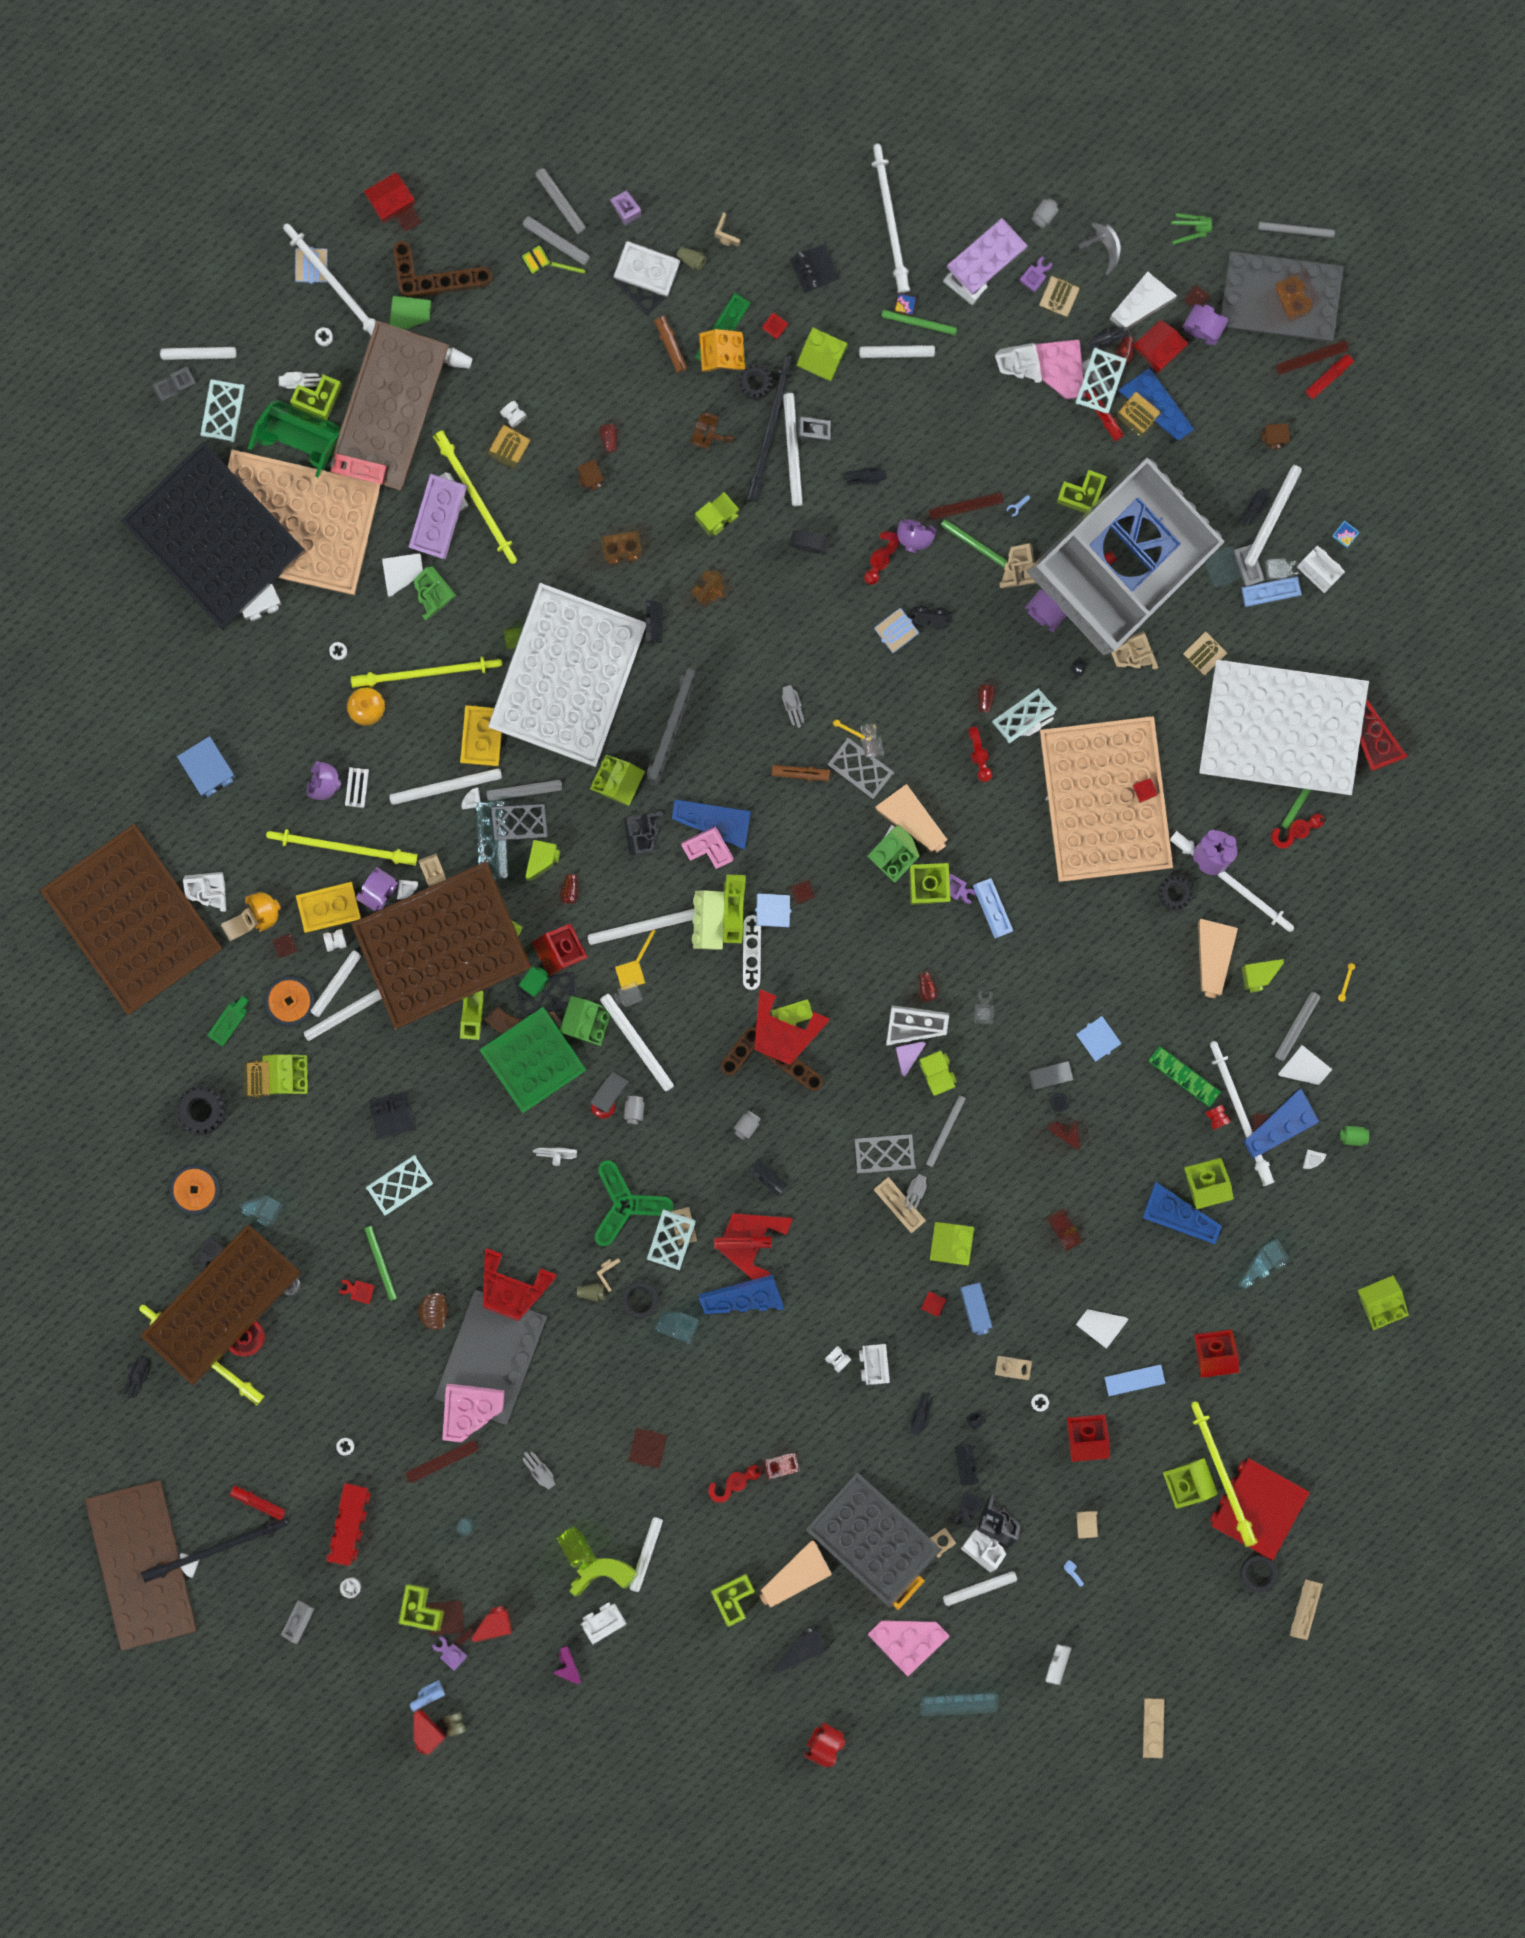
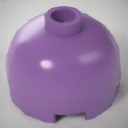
(914, 535)
(323, 782)

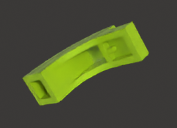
(733, 908)
(472, 1016)
(613, 1568)

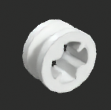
(319, 340)
(332, 649)
(1035, 1398)
(340, 1449)

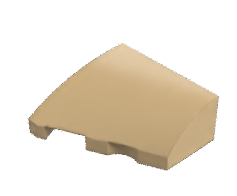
(1019, 560)
(1129, 655)

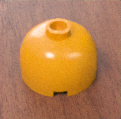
(365, 706)
(264, 909)

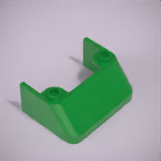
(297, 430)

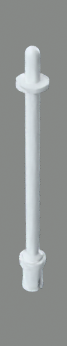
(900, 271)
(368, 323)
(1188, 847)
(1261, 1164)

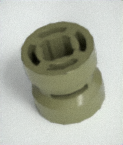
(454, 1724)

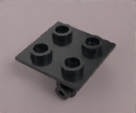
(814, 268)
(392, 1115)

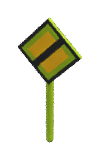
(537, 260)

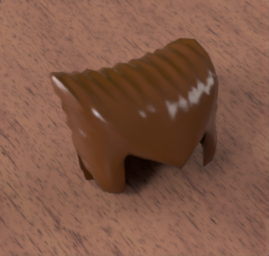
(433, 1311)

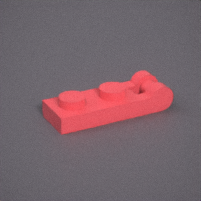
(359, 469)

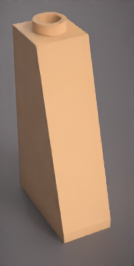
(908, 812)
(1215, 951)
(798, 1574)

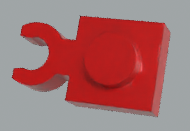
(360, 1291)

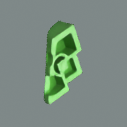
(409, 312)
(430, 584)

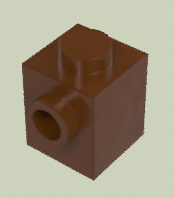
(1275, 436)
(590, 476)

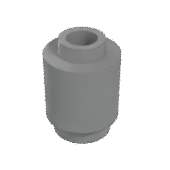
(1045, 212)
(634, 1110)
(746, 1125)

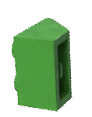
(895, 853)
(585, 1021)

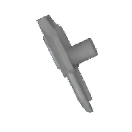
(1093, 377)
(792, 703)
(916, 1191)
(541, 1472)

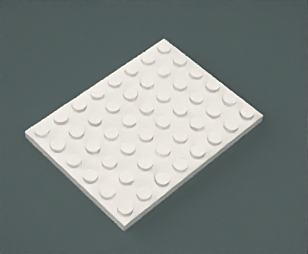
(567, 675)
(1284, 727)

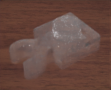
(1279, 569)
(871, 744)
(628, 995)
(984, 1012)

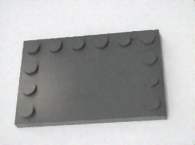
(1254, 305)
(686, 685)
(492, 1353)
(873, 1539)

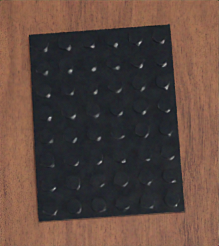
(213, 535)

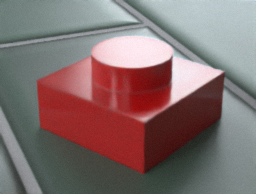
(775, 326)
(1144, 790)
(933, 1304)

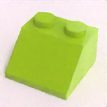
(821, 354)
(541, 859)
(929, 883)
(1260, 974)
(1209, 1183)
(951, 1243)
(1190, 1483)

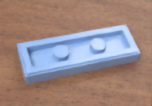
(1271, 591)
(992, 908)
(1134, 1380)

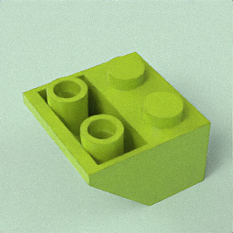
(617, 780)
(287, 1074)
(1383, 1302)

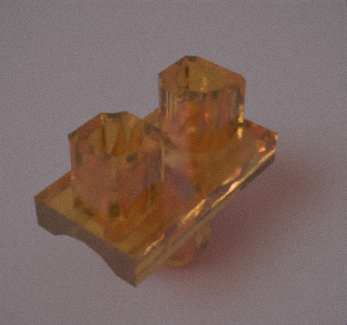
(711, 590)

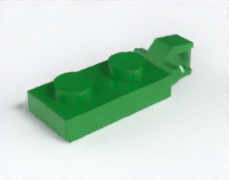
(228, 1021)

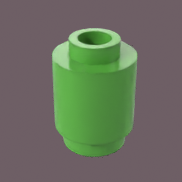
(1354, 1135)

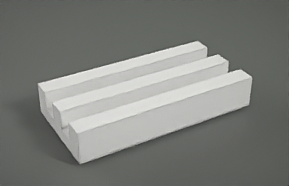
(364, 789)

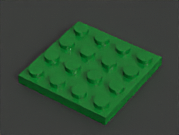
(532, 1059)

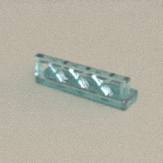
(499, 847)
(959, 1704)

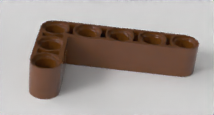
(435, 279)
(750, 1046)

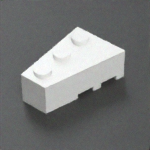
(1142, 301)
(914, 1024)

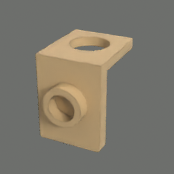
(725, 238)
(239, 925)
(685, 1226)
(606, 1266)
(1012, 1367)
(1087, 1524)
(951, 1541)

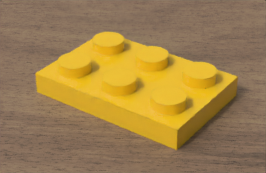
(480, 743)
(328, 907)

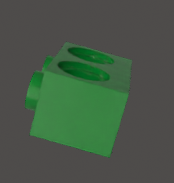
(534, 981)

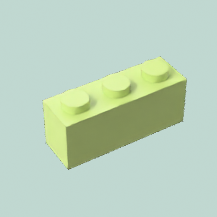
(708, 920)

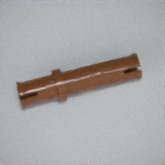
(670, 344)
(801, 773)

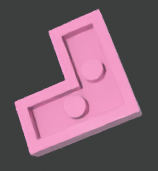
(710, 843)

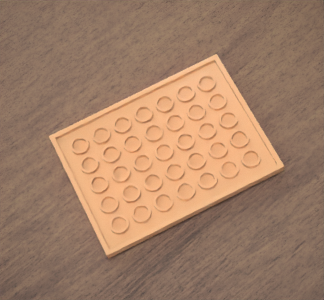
(324, 514)
(1092, 802)

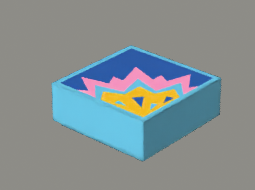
(1345, 534)

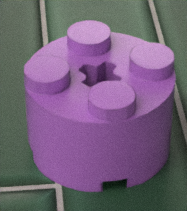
(1205, 324)
(1045, 610)
(1215, 852)
(376, 889)

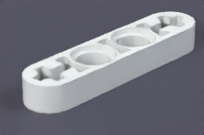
(748, 952)

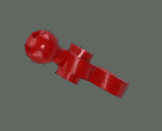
(880, 558)
(979, 755)
(1297, 829)
(735, 1482)

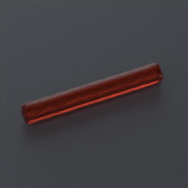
(1312, 357)
(965, 506)
(442, 1461)

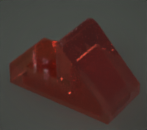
(1070, 1137)
(1064, 1230)
(781, 1465)

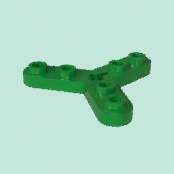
(619, 1191)

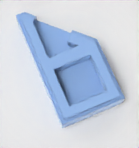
(427, 1695)

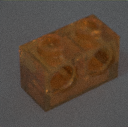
(1288, 299)
(620, 542)

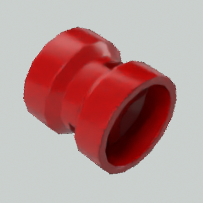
(1217, 1117)

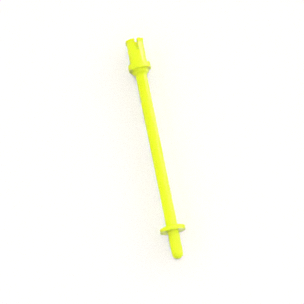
(448, 450)
(371, 679)
(396, 856)
(244, 1387)
(1243, 1525)

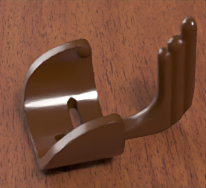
(702, 424)

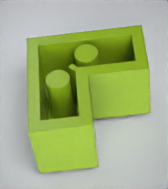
(319, 401)
(1082, 497)
(716, 514)
(794, 1013)
(937, 1073)
(728, 1596)
(414, 1610)

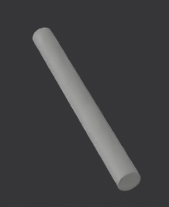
(1296, 229)
(945, 1131)

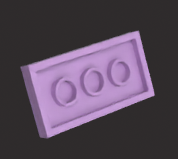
(987, 256)
(437, 516)

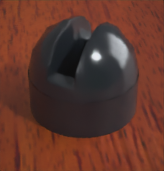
(1079, 666)
(975, 1423)

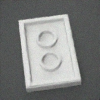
(647, 269)

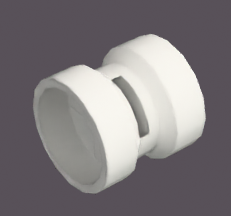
(513, 413)
(334, 940)
(841, 1362)
(349, 1590)

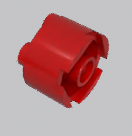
(253, 1345)
(824, 1745)

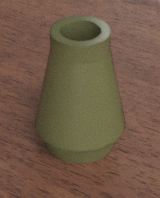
(692, 258)
(592, 1292)

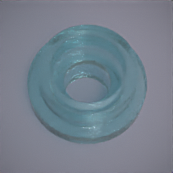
(465, 1527)

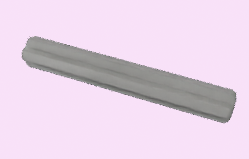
(560, 201)
(556, 240)
(524, 790)
(1297, 1026)

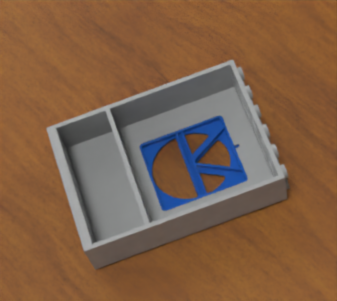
(1087, 587)

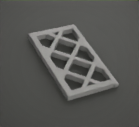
(860, 784)
(893, 1139)

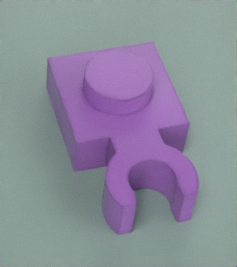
(1034, 276)
(957, 889)
(452, 1655)

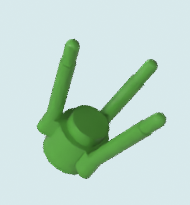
(1202, 224)

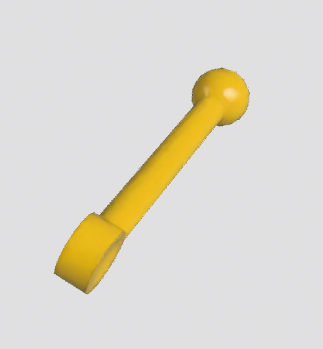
(836, 723)
(1341, 997)

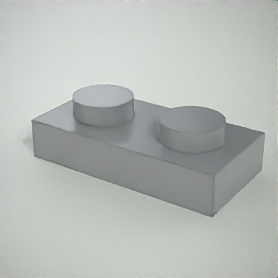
(1249, 574)
(297, 1622)

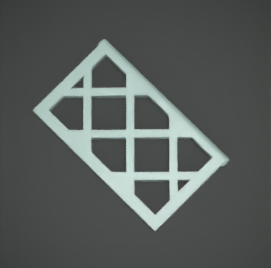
(1110, 395)
(234, 422)
(1004, 729)
(400, 1168)
(678, 1219)

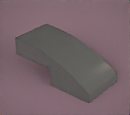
(173, 385)
(1050, 1075)
(609, 1092)

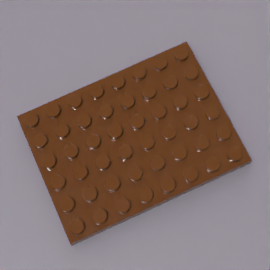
(131, 919)
(441, 945)

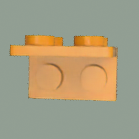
(722, 350)

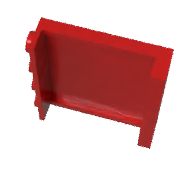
(1266, 1502)

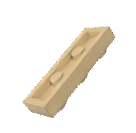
(895, 1201)
(1306, 1609)
(1153, 1728)

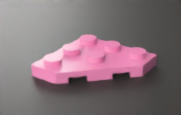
(1061, 367)
(469, 1409)
(908, 1641)

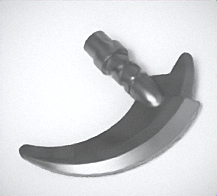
(1110, 240)

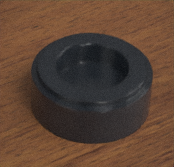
(1059, 1102)

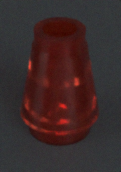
(1125, 350)
(609, 437)
(985, 697)
(569, 890)
(927, 987)

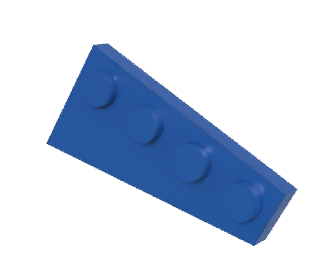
(1150, 388)
(730, 822)
(1289, 1120)
(1177, 1214)
(753, 1294)

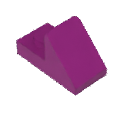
(570, 1671)

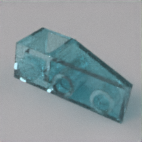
(1265, 1259)

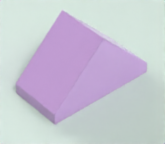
(626, 207)
(907, 1056)

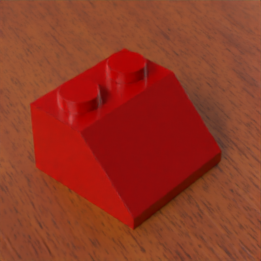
(389, 197)
(1160, 345)
(559, 949)
(1216, 1353)
(1088, 1438)
(495, 1624)
(426, 1733)

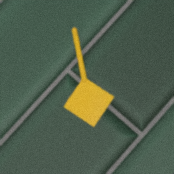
(631, 971)

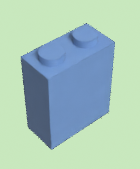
(206, 767)
(976, 1308)

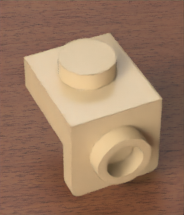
(432, 870)

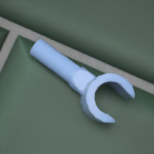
(1018, 505)
(1070, 1567)

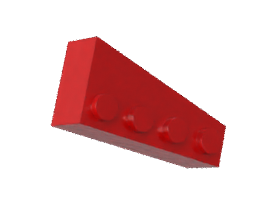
(1378, 742)
(348, 1524)

